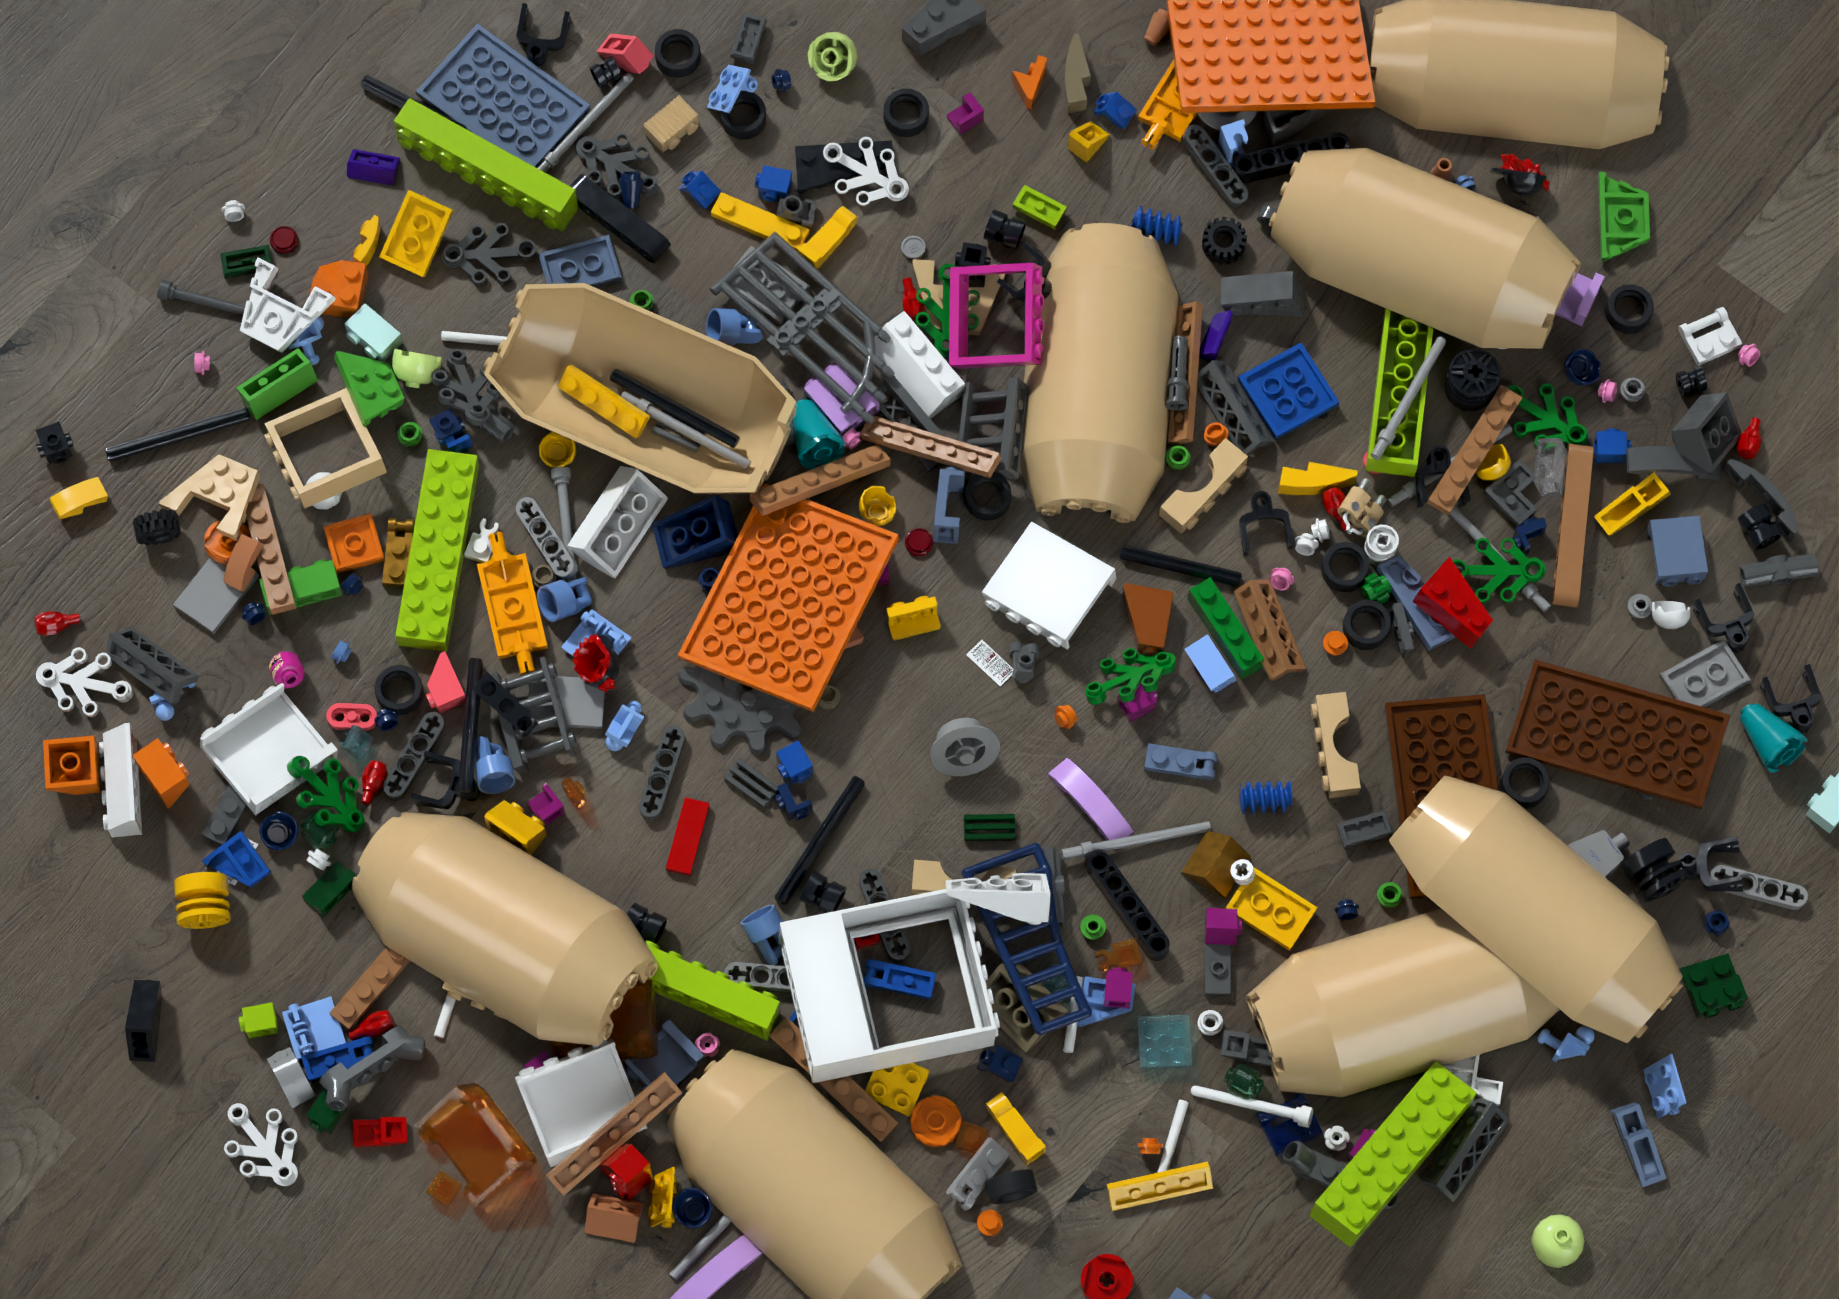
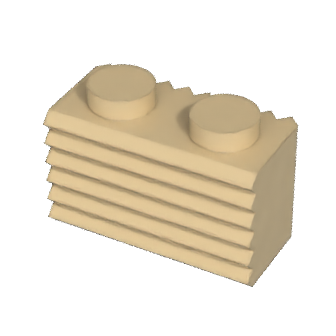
(671, 124)

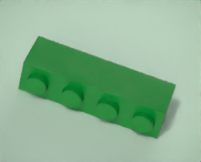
(1225, 628)

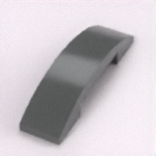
(1665, 459)
(1742, 474)
(1245, 1048)

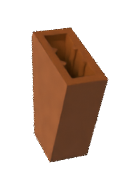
(1148, 616)

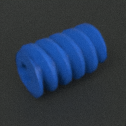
(1158, 225)
(1265, 797)

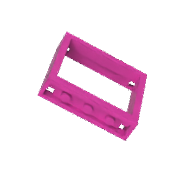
(959, 316)

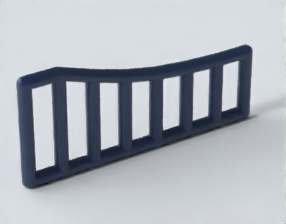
(1010, 962)

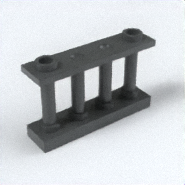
(1013, 419)
(519, 755)

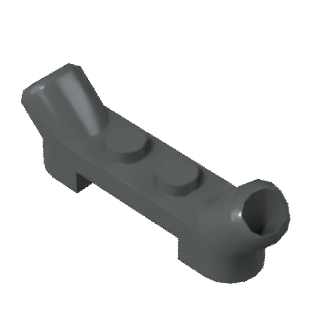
(395, 1046)
(1316, 1166)

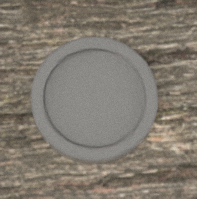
(913, 247)

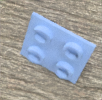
(732, 81)
(593, 624)
(312, 1027)
(1665, 1087)

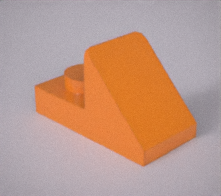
(1029, 84)

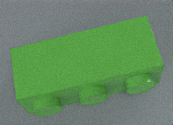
(277, 384)
(311, 583)

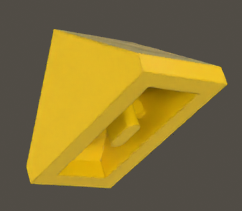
(1086, 140)

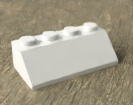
(919, 365)
(618, 521)
(121, 781)

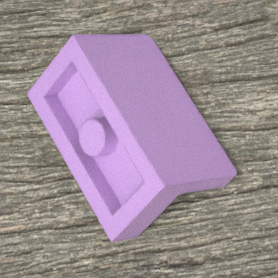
(1580, 298)

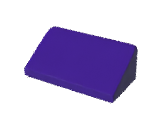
(372, 167)
(1215, 335)

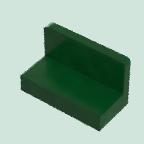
(329, 889)

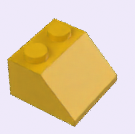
(515, 827)

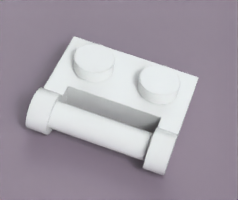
(1713, 343)

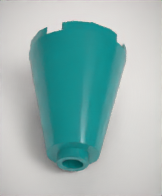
(815, 436)
(1771, 737)

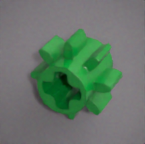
(1376, 588)

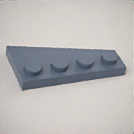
(1405, 586)

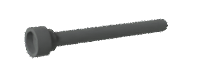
(169, 291)

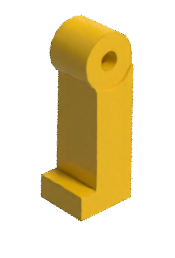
(828, 237)
(1015, 1129)

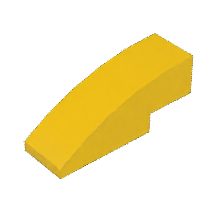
(1315, 480)
(1632, 504)

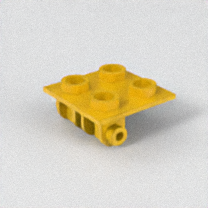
(898, 1086)
(663, 1191)

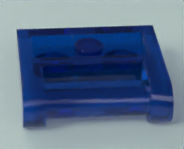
(1288, 1131)

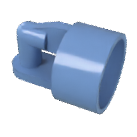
(726, 327)
(558, 600)
(492, 767)
(762, 925)

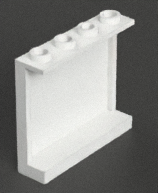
(1047, 585)
(258, 743)
(574, 1097)

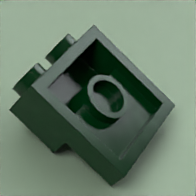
(1713, 986)

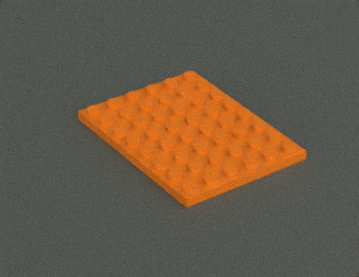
(1269, 55)
(789, 600)

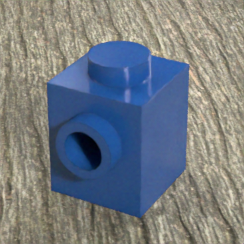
(773, 183)
(1610, 446)
(794, 763)

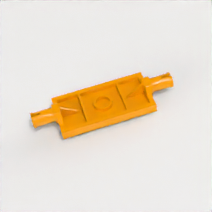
(1164, 111)
(511, 604)

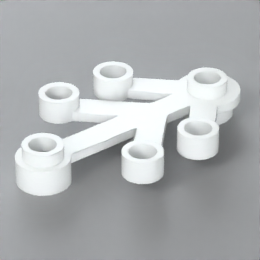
(869, 173)
(80, 680)
(264, 1148)

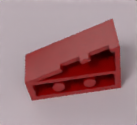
(1454, 604)
(627, 1171)

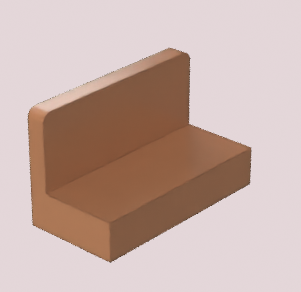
(613, 1217)

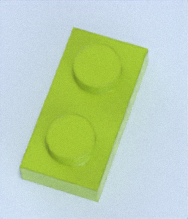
(1039, 207)

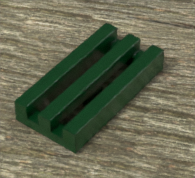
(243, 262)
(989, 818)

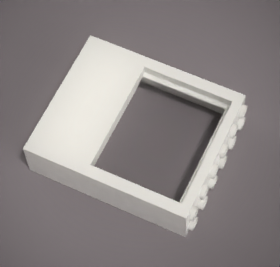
(833, 997)

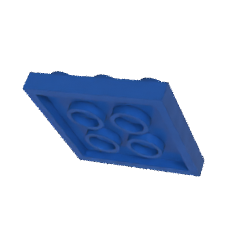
(1288, 391)

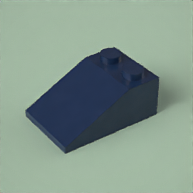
(696, 532)

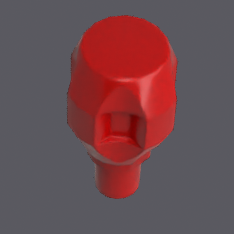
(910, 304)
(1750, 440)
(1332, 500)
(53, 622)
(373, 780)
(374, 1025)

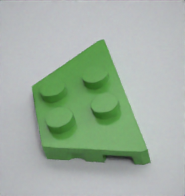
(1622, 217)
(369, 385)

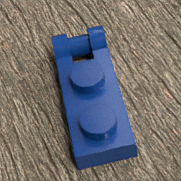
(899, 979)
(319, 1062)

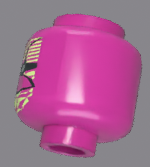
(286, 669)

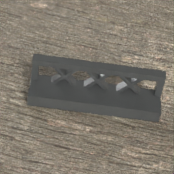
(1240, 404)
(911, 408)
(147, 665)
(1463, 1144)

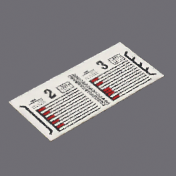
(990, 663)

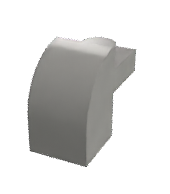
(291, 1077)

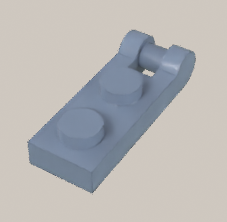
(1180, 761)

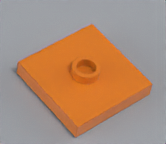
(353, 543)

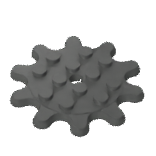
(737, 710)

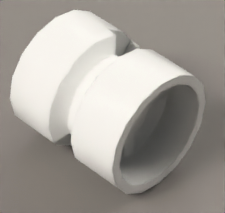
(1381, 544)

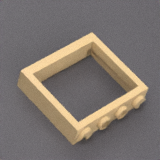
(337, 481)

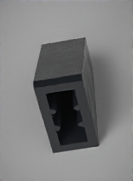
(143, 1020)

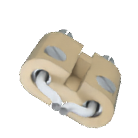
(1360, 510)

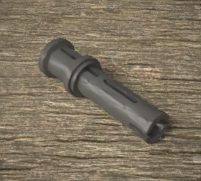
(1177, 383)

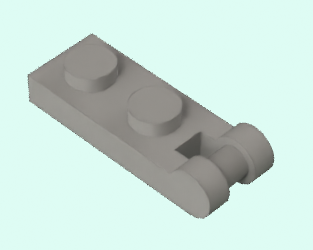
(977, 1172)

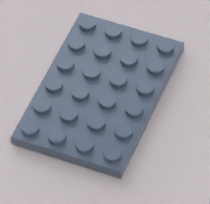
(503, 97)

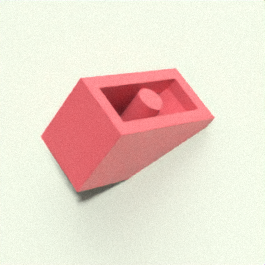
(627, 52)
(444, 686)

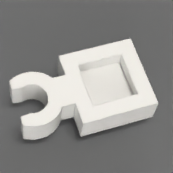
(479, 544)

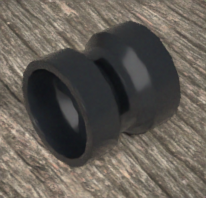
(605, 72)
(1691, 381)

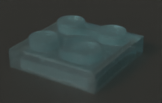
(1164, 1041)

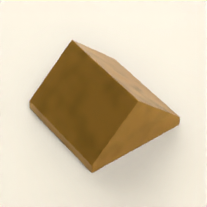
(1212, 862)

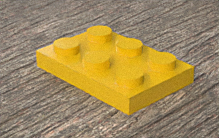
(416, 233)
(1272, 909)

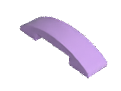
(1091, 800)
(720, 1270)

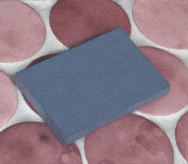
(582, 262)

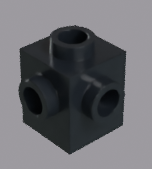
(972, 255)
(54, 443)

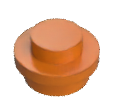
(1215, 434)
(1335, 643)
(1065, 716)
(1150, 1146)
(989, 1222)

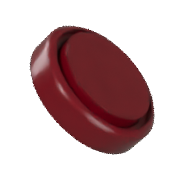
(284, 239)
(919, 542)

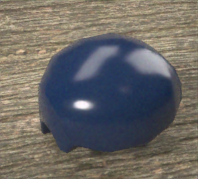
(1582, 367)
(279, 831)
(692, 1208)

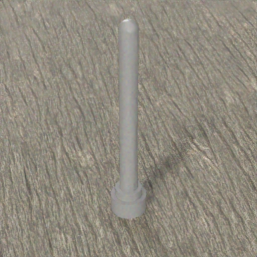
(561, 478)

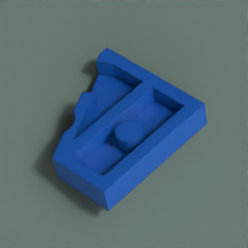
(239, 861)

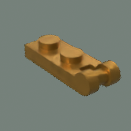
(397, 552)

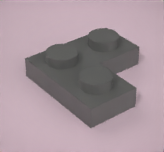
(1508, 496)

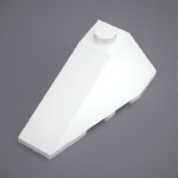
(1021, 898)

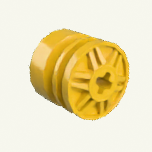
(202, 900)

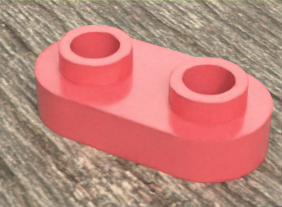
(352, 716)

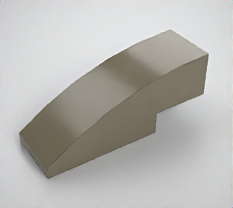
(1076, 77)

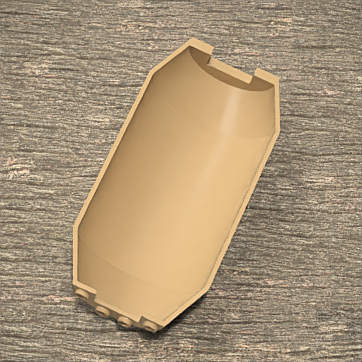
(1518, 71)
(1424, 247)
(604, 333)
(1103, 375)
(1539, 907)
(501, 926)
(1390, 1006)
(808, 1184)

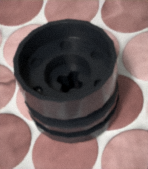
(1465, 390)
(1657, 873)

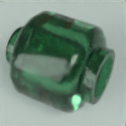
(318, 835)
(1244, 1082)

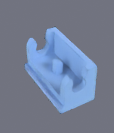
(1231, 140)
(1210, 664)

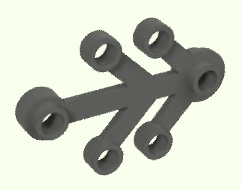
(614, 162)
(485, 253)
(475, 411)

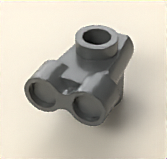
(800, 210)
(1023, 660)

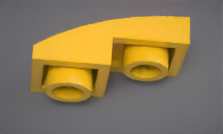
(370, 237)
(76, 497)

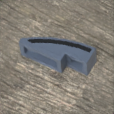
(1638, 1143)

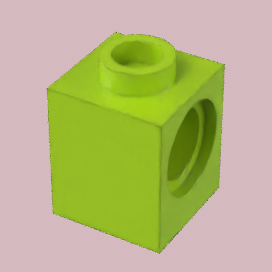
(259, 1020)

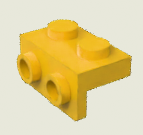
(913, 617)

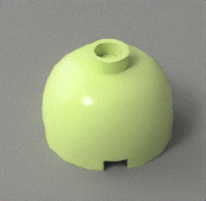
(832, 56)
(415, 367)
(1558, 1241)

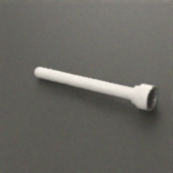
(1301, 1115)

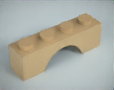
(1184, 507)
(1341, 775)
(930, 877)

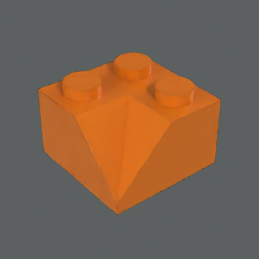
(344, 281)
(72, 765)
(162, 772)

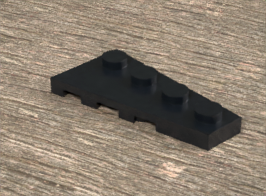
(816, 172)

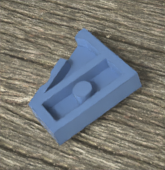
(1094, 993)

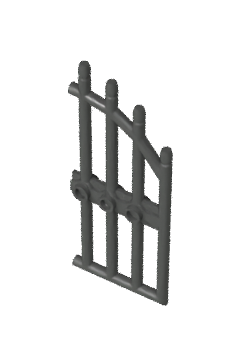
(808, 319)

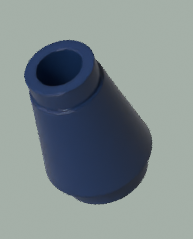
(631, 188)

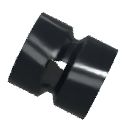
(1004, 229)
(1759, 526)
(831, 896)
(649, 925)

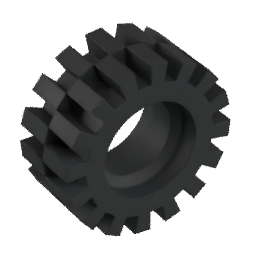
(1220, 253)
(156, 527)

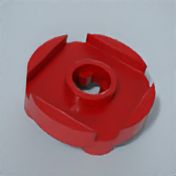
(1097, 1268)

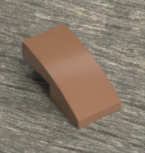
(239, 570)

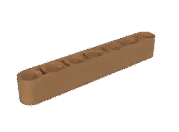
(1572, 526)

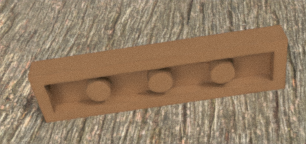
(1266, 629)

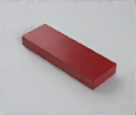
(687, 836)

